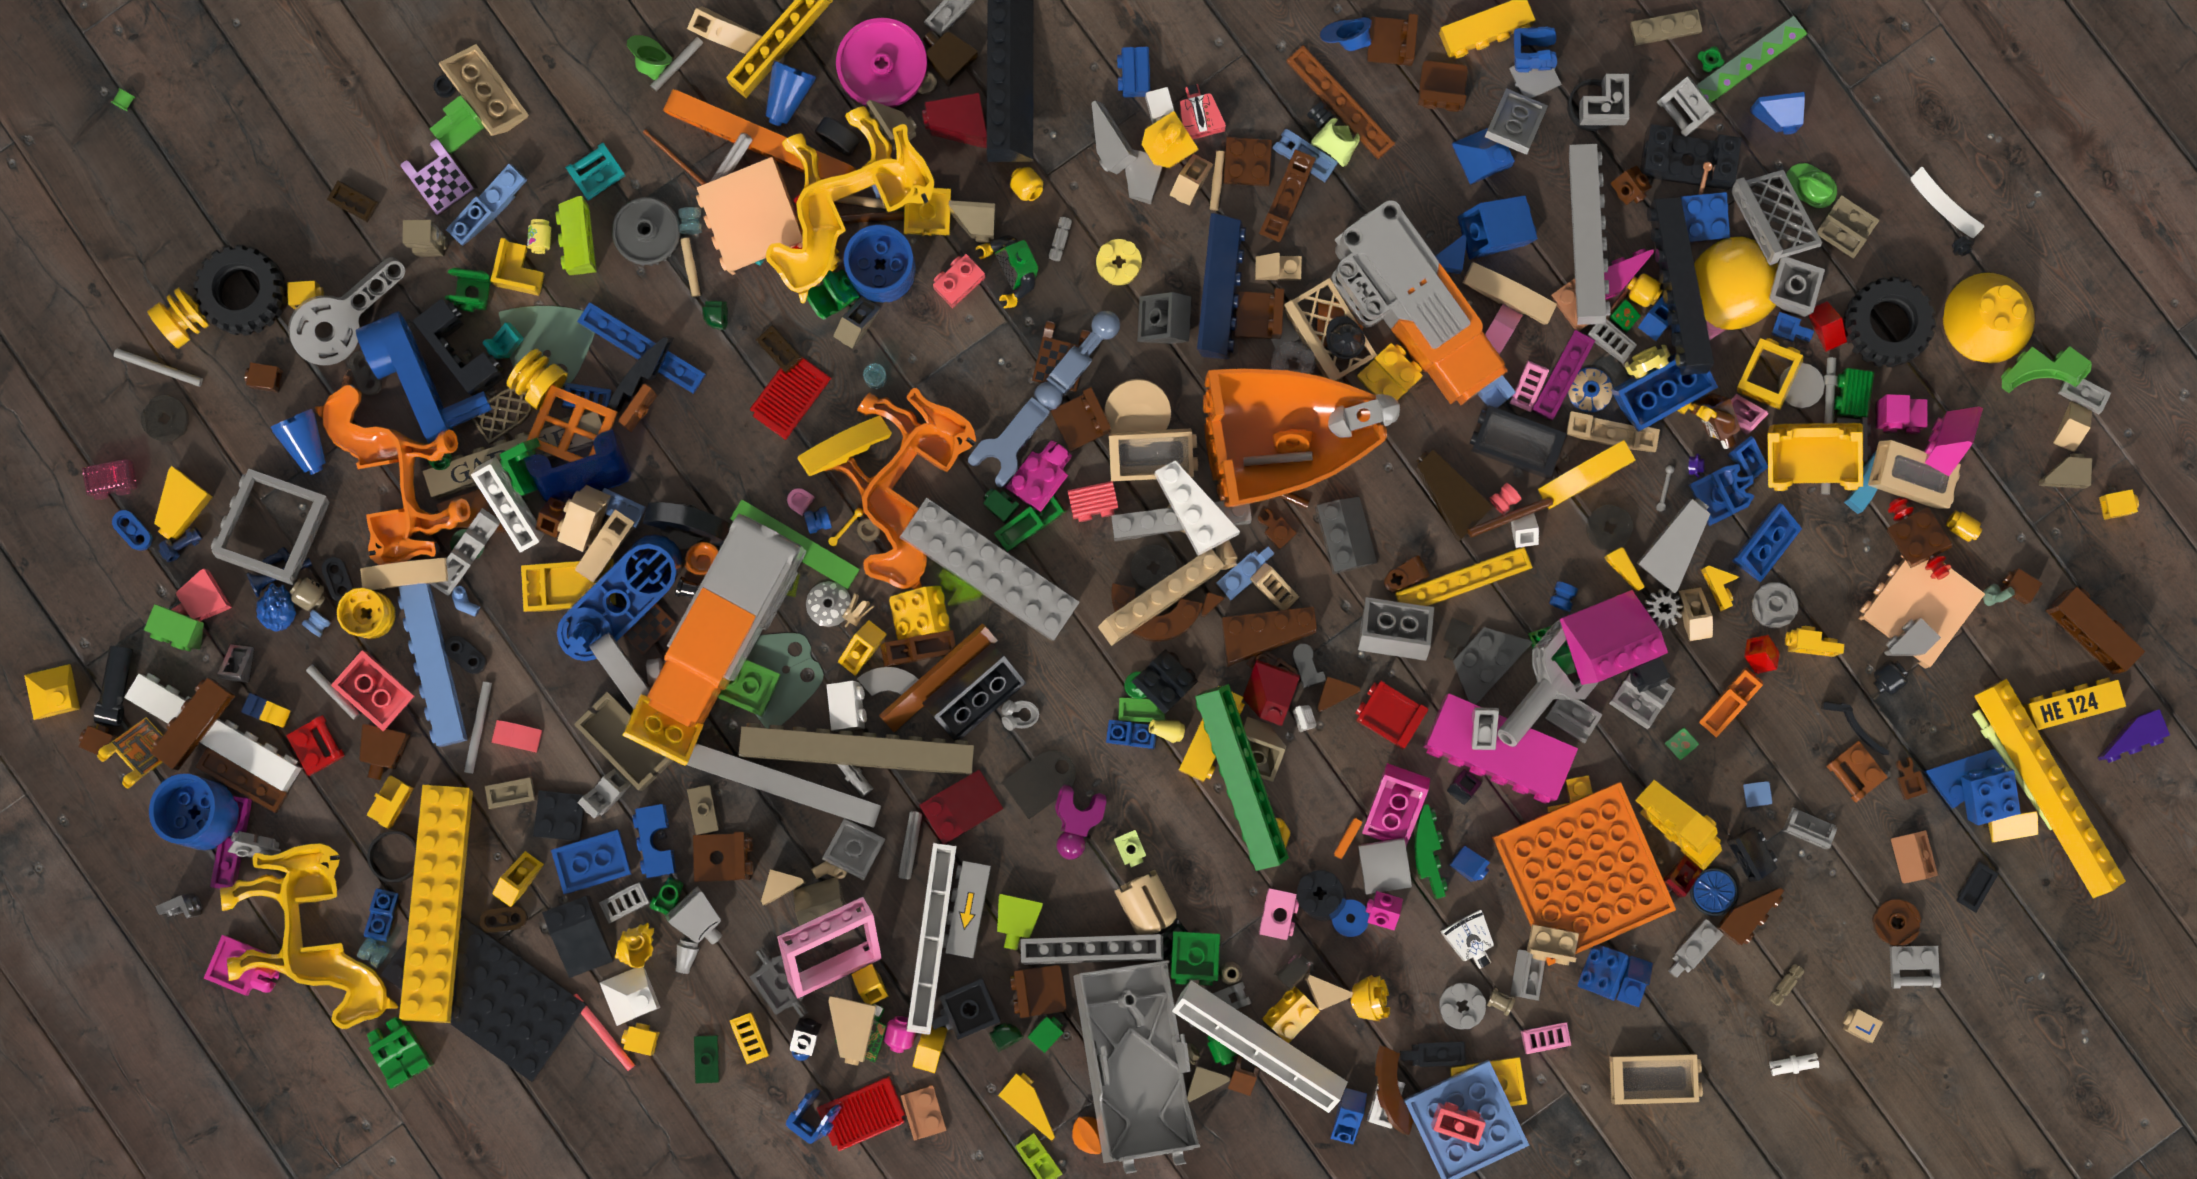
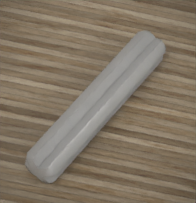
(733, 156)
(910, 845)

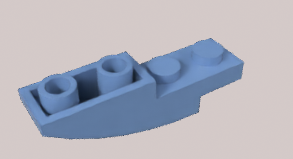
(487, 206)

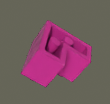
(1901, 413)

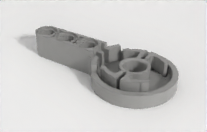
(342, 316)

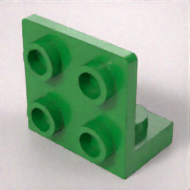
(513, 463)

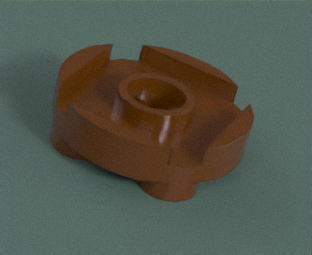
(1892, 935)

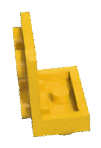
(919, 612)

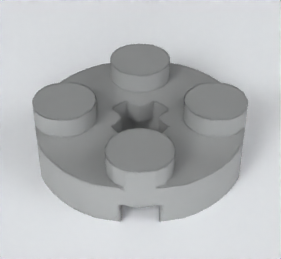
(1449, 1009)

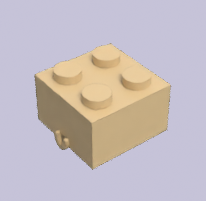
(583, 518)

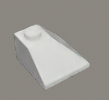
(630, 995)

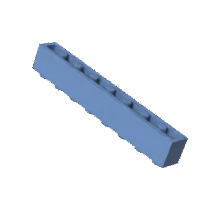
(432, 664)

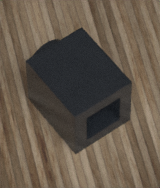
(1649, 675)

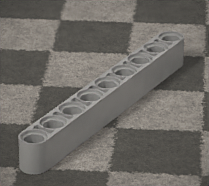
(784, 785)

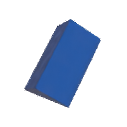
(1767, 542)

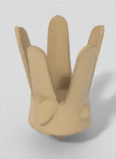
(854, 616)

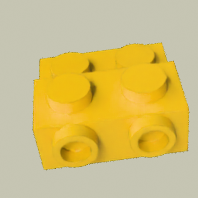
(1391, 373)
(1809, 641)

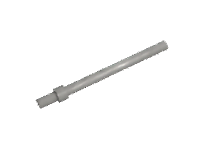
(1830, 382)

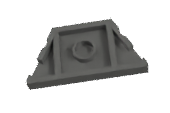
(1487, 660)

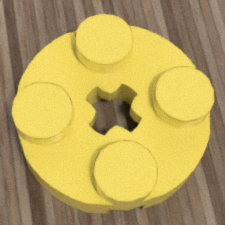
(1125, 250)
(1648, 360)

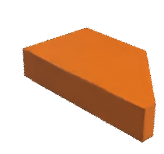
(1347, 838)

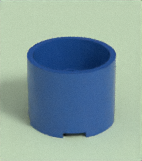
(874, 246)
(176, 810)

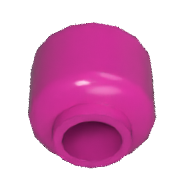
(897, 1035)

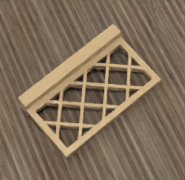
(1309, 336)

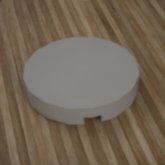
(1806, 388)
(1774, 605)

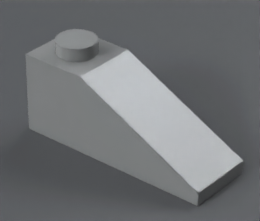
(1110, 142)

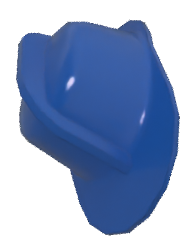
(1349, 33)

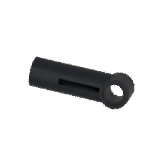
(110, 707)

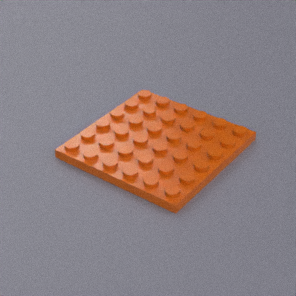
(1585, 869)

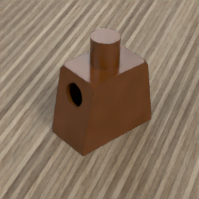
(381, 749)

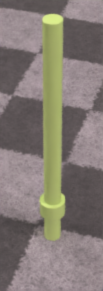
(1988, 732)

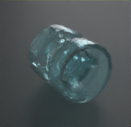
(690, 220)
(872, 378)
(373, 952)

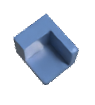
(1497, 392)

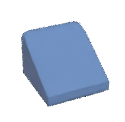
(1757, 794)

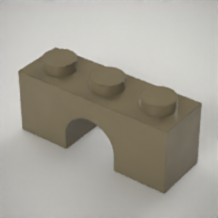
(424, 238)

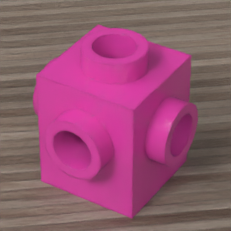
(1384, 910)

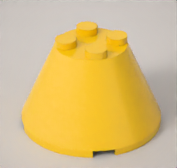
(1988, 318)

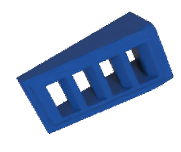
(587, 389)

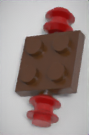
(1919, 538)

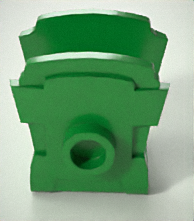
(469, 279)
(832, 295)

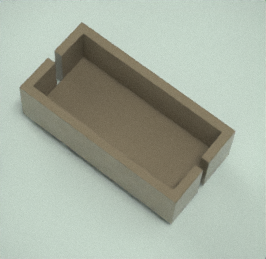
(606, 734)

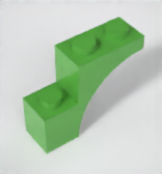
(2031, 365)

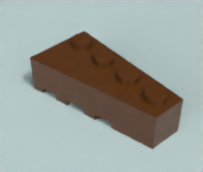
(1263, 632)

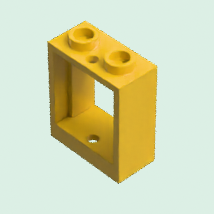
(1761, 394)

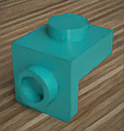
(504, 342)

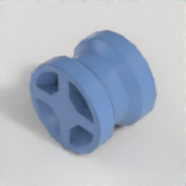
(316, 623)

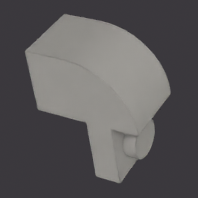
(604, 794)

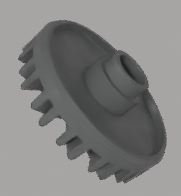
(658, 243)

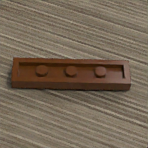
(241, 780)

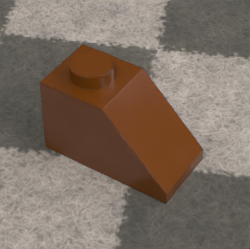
(1243, 1076)

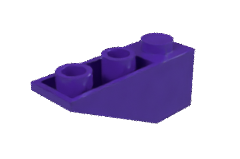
(2136, 733)

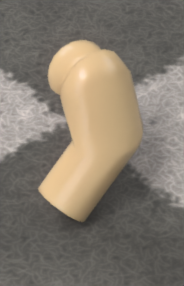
(828, 868)

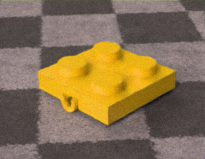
(929, 217)

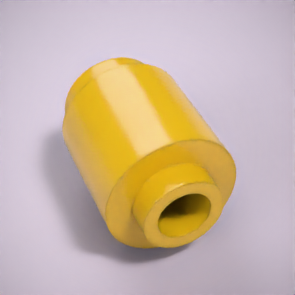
(1964, 526)

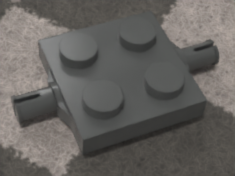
(774, 986)

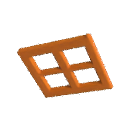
(571, 426)

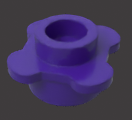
(1696, 465)

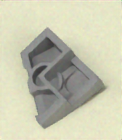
(1142, 178)

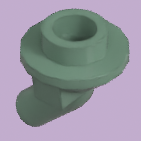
(1994, 595)

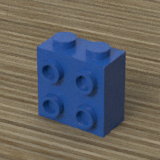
(1990, 794)

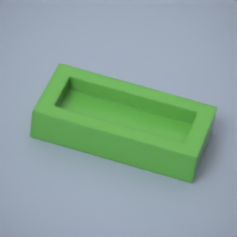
(1139, 710)

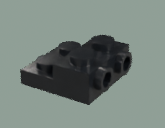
(1165, 681)

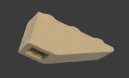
(722, 30)
(605, 546)

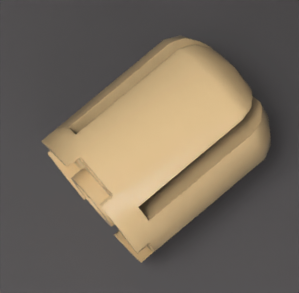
(1146, 904)

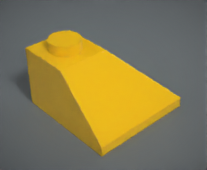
(52, 692)

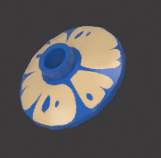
(1588, 401)

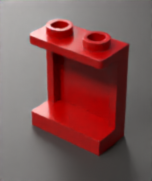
(1391, 714)

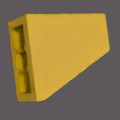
(179, 504)

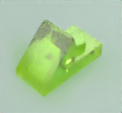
(964, 592)

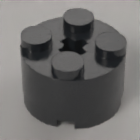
(1310, 888)

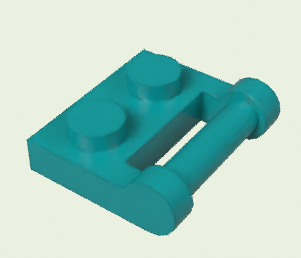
(600, 176)

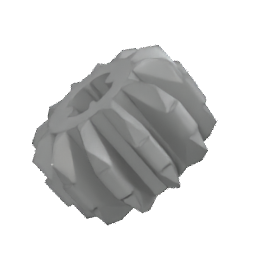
(1663, 600)

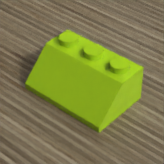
(576, 236)

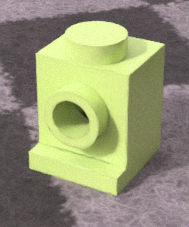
(1130, 839)

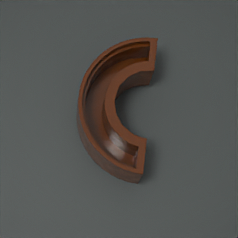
(1159, 627)

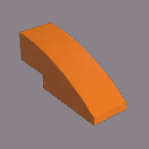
(1731, 702)

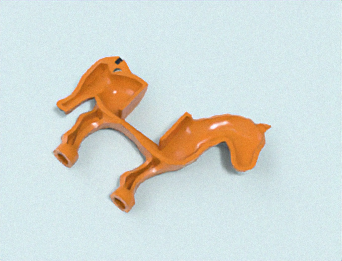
(387, 446)
(886, 509)

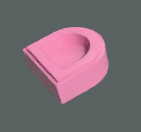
(799, 500)

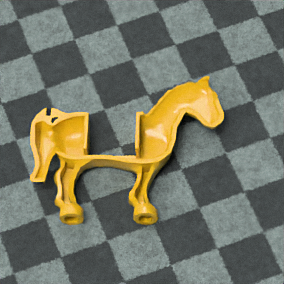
(816, 207)
(315, 965)

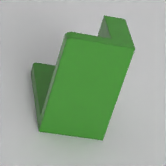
(457, 126)

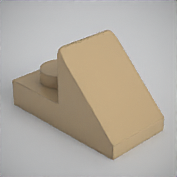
(1278, 267)

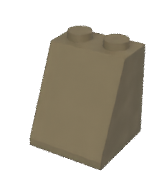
(817, 900)

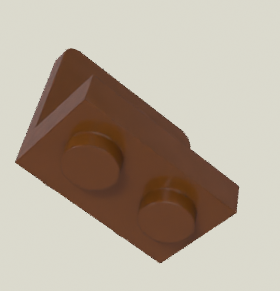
(1443, 86)
(1038, 991)

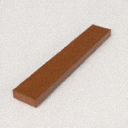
(1340, 102)
(911, 700)

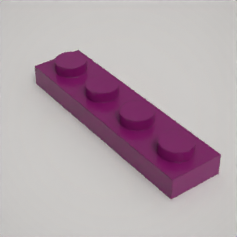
(1563, 375)
(226, 863)

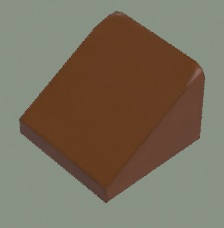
(1210, 603)

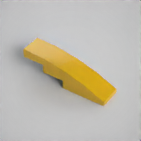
(844, 445)

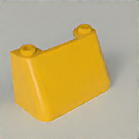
(1815, 454)

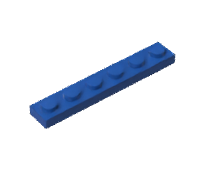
(637, 345)

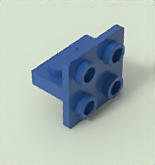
(1604, 971)

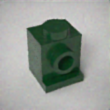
(1000, 504)

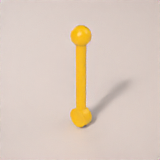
(833, 541)

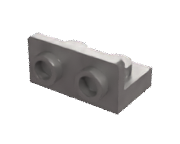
(184, 903)

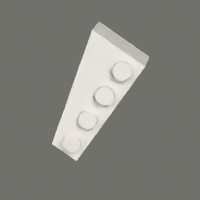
(1197, 513)

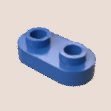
(132, 531)

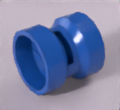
(818, 520)
(1564, 594)

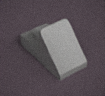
(1484, 728)

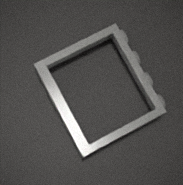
(303, 542)

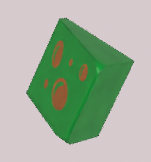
(1625, 316)
(1681, 743)

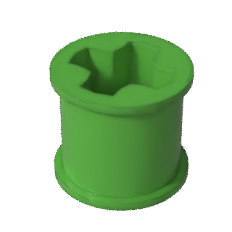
(123, 99)

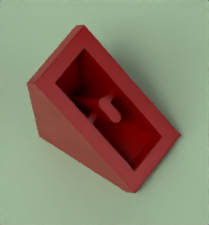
(1828, 326)

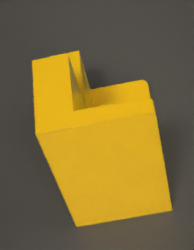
(509, 269)

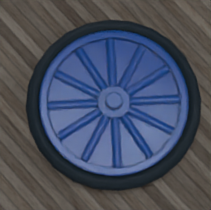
(1714, 892)

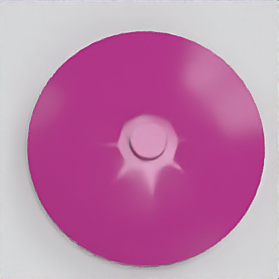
(881, 62)

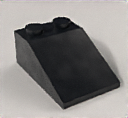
(578, 936)

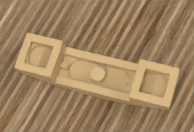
(1611, 433)
(404, 574)

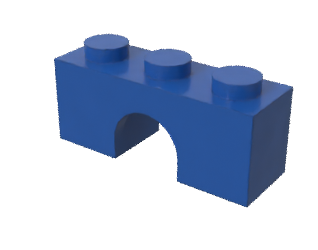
(648, 822)

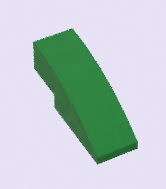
(1029, 523)

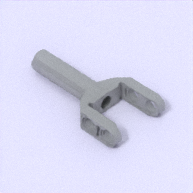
(1550, 685)

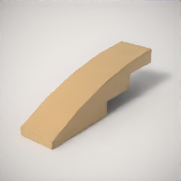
(1509, 293)

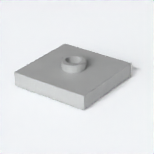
(854, 849)

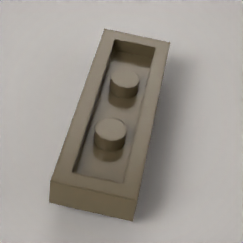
(1666, 27)

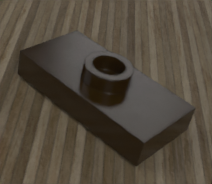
(352, 201)
(779, 349)

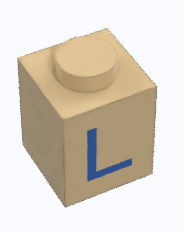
(1861, 1025)

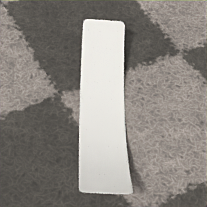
(1945, 204)

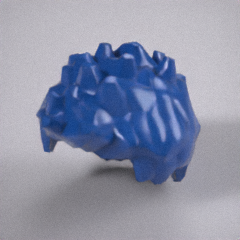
(275, 608)

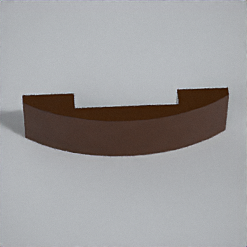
(1287, 195)

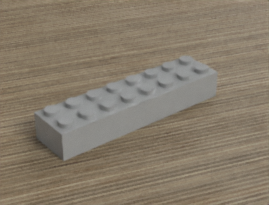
(989, 569)

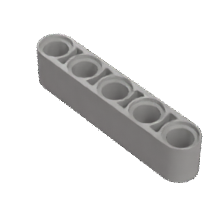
(619, 668)

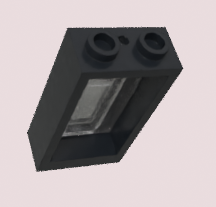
(1517, 441)

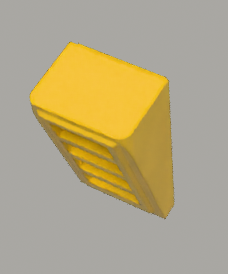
(1622, 564)
(741, 1041)

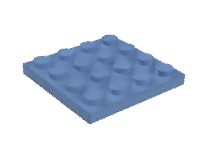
(1473, 1090)

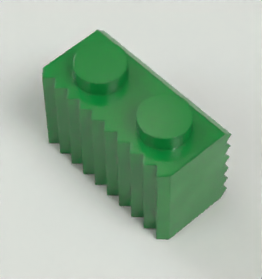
(1854, 393)

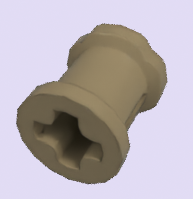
(1501, 1001)

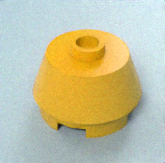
(1370, 998)

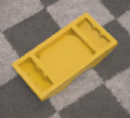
(555, 586)

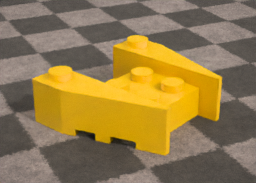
(1681, 824)

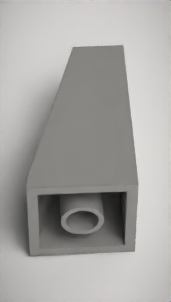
(1674, 547)

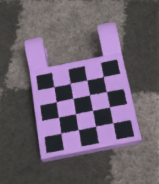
(440, 181)

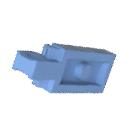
(1239, 577)

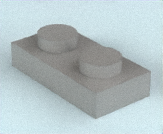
(2086, 395)

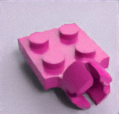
(1040, 475)
(251, 979)

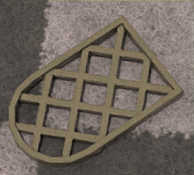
(515, 423)

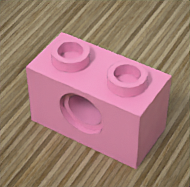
(1274, 900)

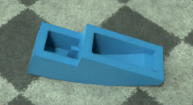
(1861, 497)

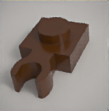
(1278, 531)
(1911, 782)

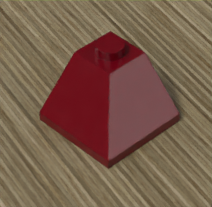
(1270, 691)

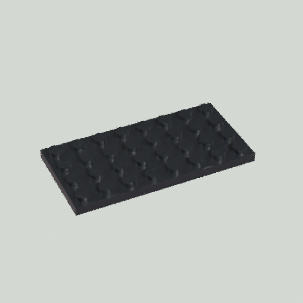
(503, 1001)

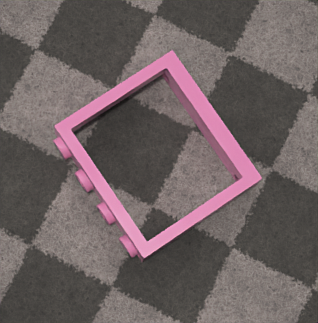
(824, 929)

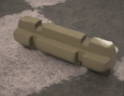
(1786, 985)

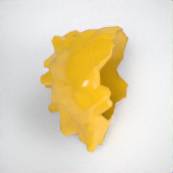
(635, 946)

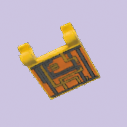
(135, 749)

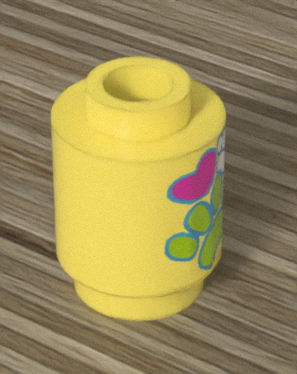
(539, 236)

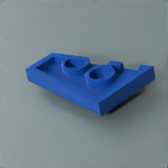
(1948, 776)

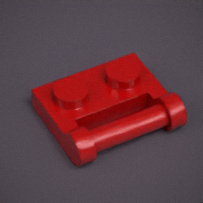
(308, 748)

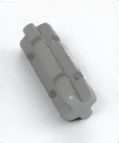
(1060, 239)

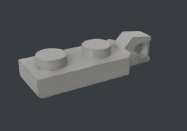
(1695, 948)

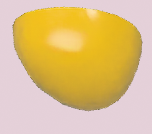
(1735, 283)

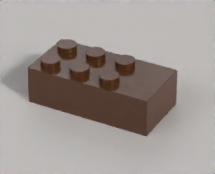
(2095, 630)

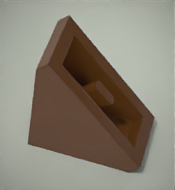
(1334, 692)

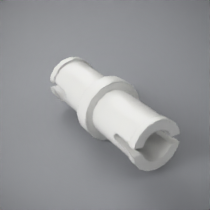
(1794, 1064)

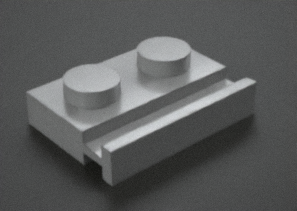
(1574, 718)

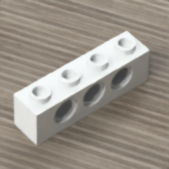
(507, 504)

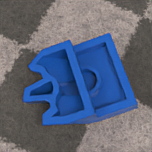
(1723, 492)

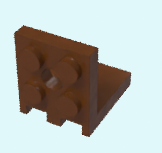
(736, 855)

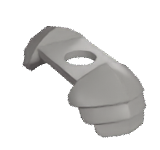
(1345, 420)

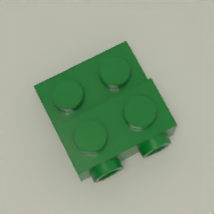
(1195, 958)

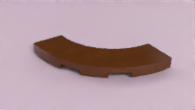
(1389, 1092)

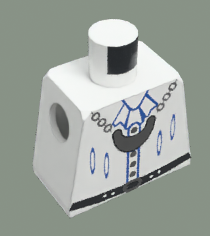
(1470, 938)

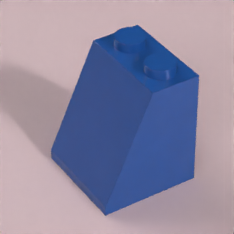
(1497, 226)

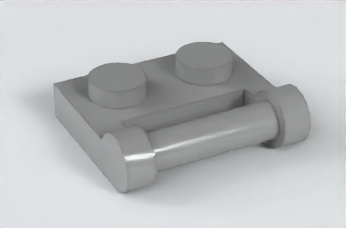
(1692, 102)
(1914, 959)

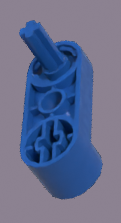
(392, 349)
(595, 614)

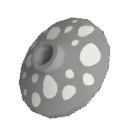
(815, 603)

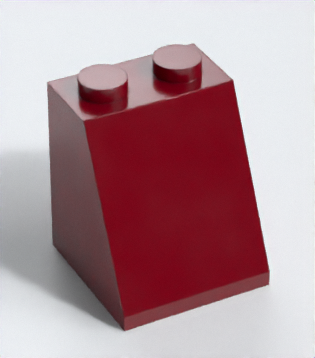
(957, 119)

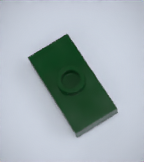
(706, 1059)

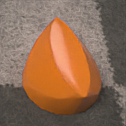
(1293, 440)
(700, 558)
(1086, 1135)

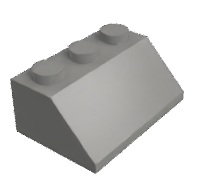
(1396, 629)

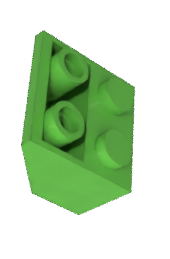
(175, 627)

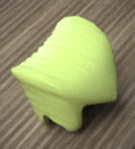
(1336, 141)

